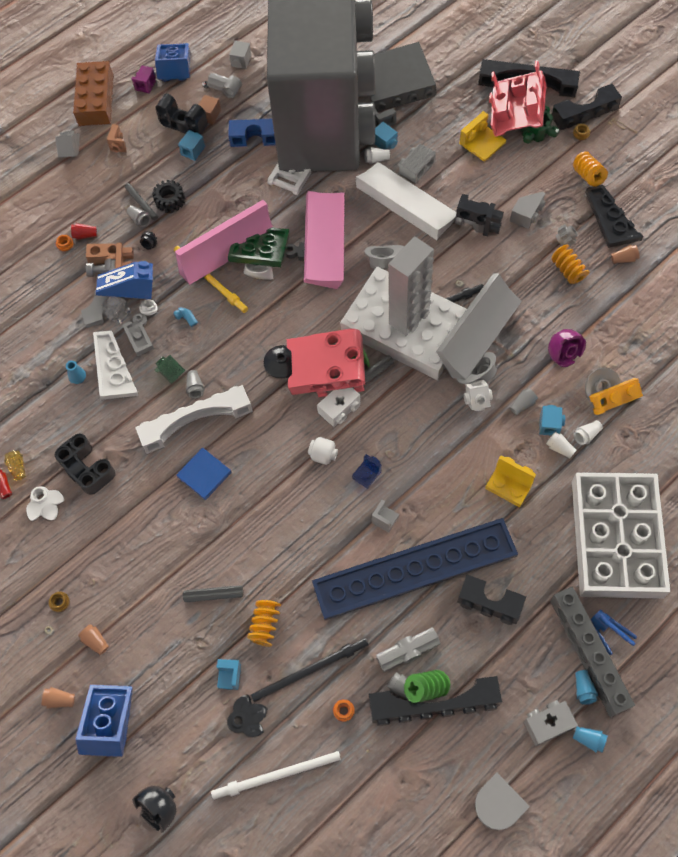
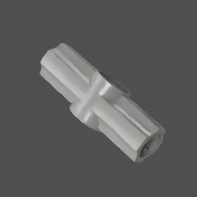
(408, 649)

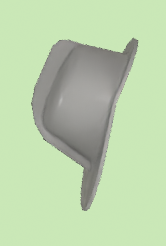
(382, 255)
(484, 370)

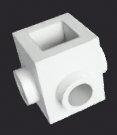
(478, 395)

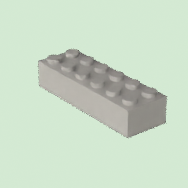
(410, 286)

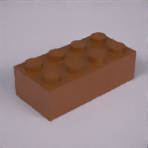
(93, 93)

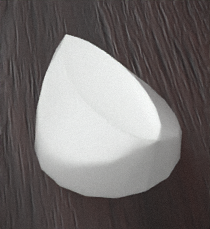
(258, 271)

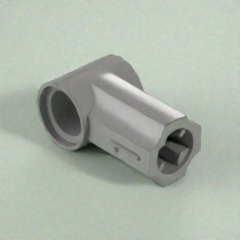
(228, 86)

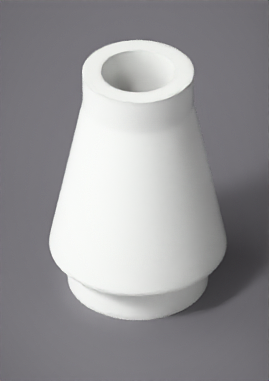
(376, 155)
(586, 433)
(560, 444)

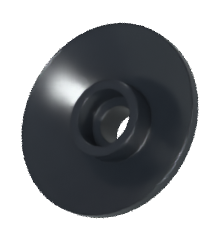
(278, 368)

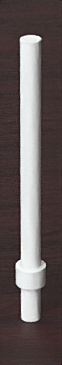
(234, 788)

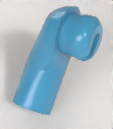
(186, 314)

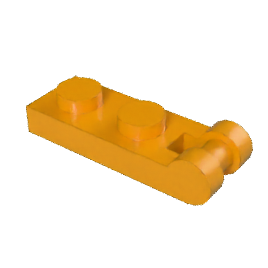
(616, 396)

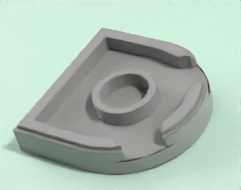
(499, 804)

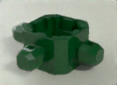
(530, 133)

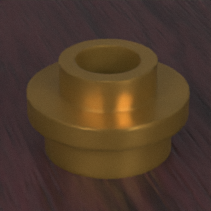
(581, 132)
(57, 596)

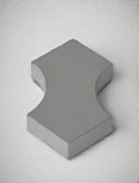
(94, 312)

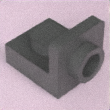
(387, 117)

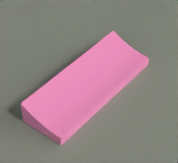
(324, 239)
(212, 248)

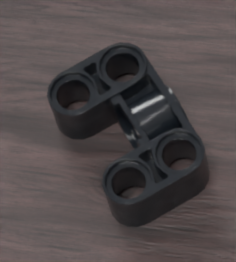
(178, 119)
(78, 470)

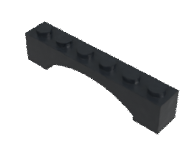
(560, 80)
(482, 695)

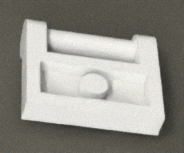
(298, 177)

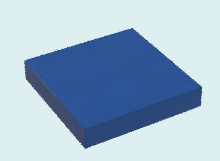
(203, 473)

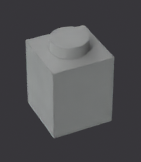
(240, 54)

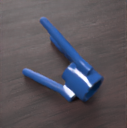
(603, 621)

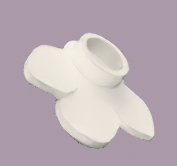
(46, 505)

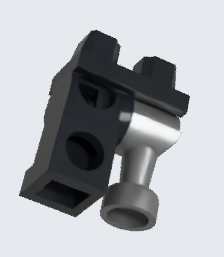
(479, 215)

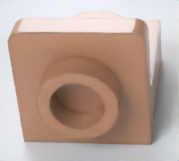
(115, 139)

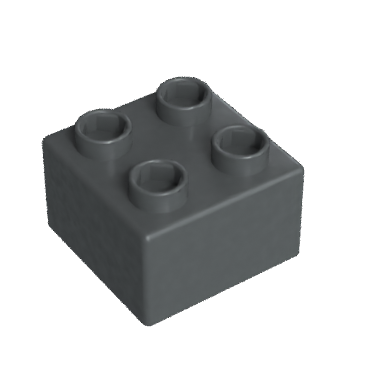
(318, 80)

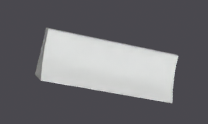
(406, 200)

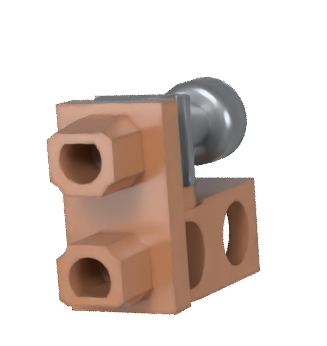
(110, 255)

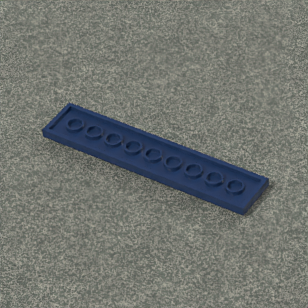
(414, 568)

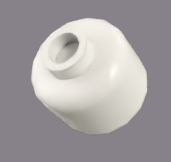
(322, 450)

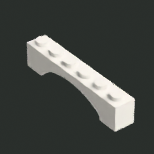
(157, 431)

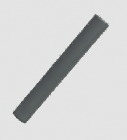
(141, 201)

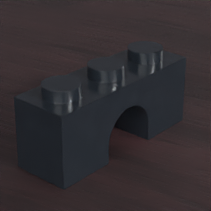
(506, 609)

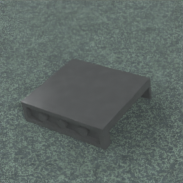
(402, 77)

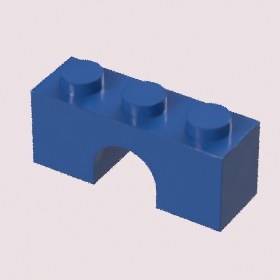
(242, 130)

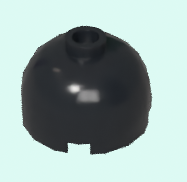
(156, 806)

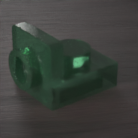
(169, 368)

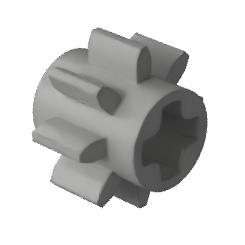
(566, 235)

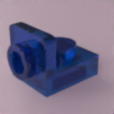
(367, 471)

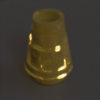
(15, 464)

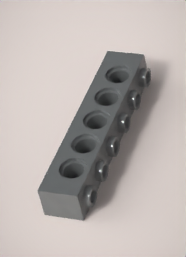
(592, 652)

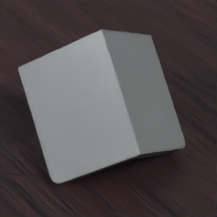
(384, 517)

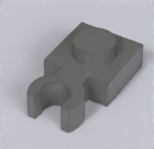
(296, 251)

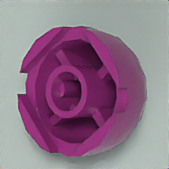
(566, 346)

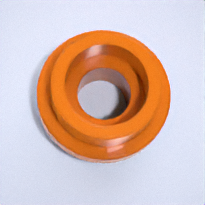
(61, 240)
(340, 704)

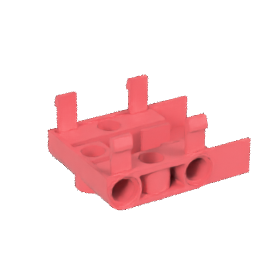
(518, 102)
(318, 362)

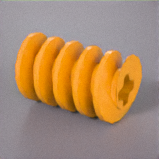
(590, 169)
(569, 265)
(262, 622)

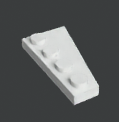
(112, 372)

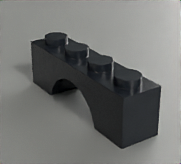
(569, 114)

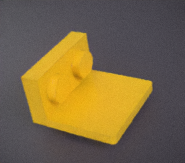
(480, 139)
(511, 481)

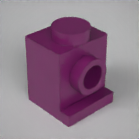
(144, 79)

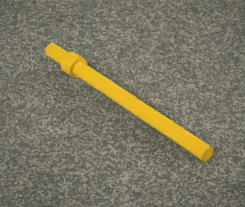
(233, 299)

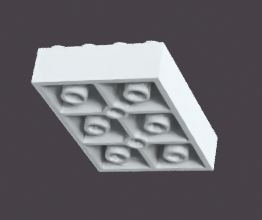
(417, 349)
(620, 536)

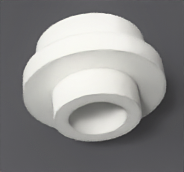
(148, 307)

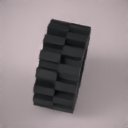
(168, 188)

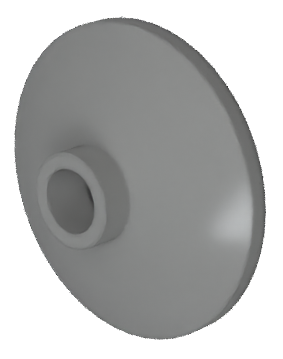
(602, 375)

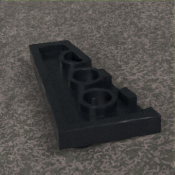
(611, 219)

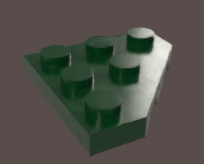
(261, 249)

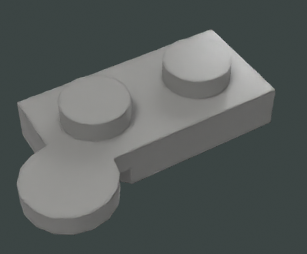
(138, 335)

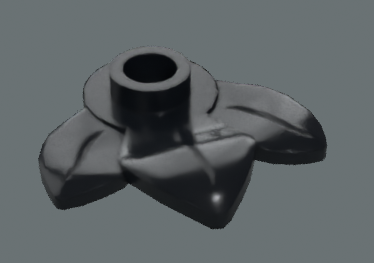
(250, 716)

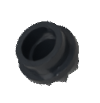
(148, 240)

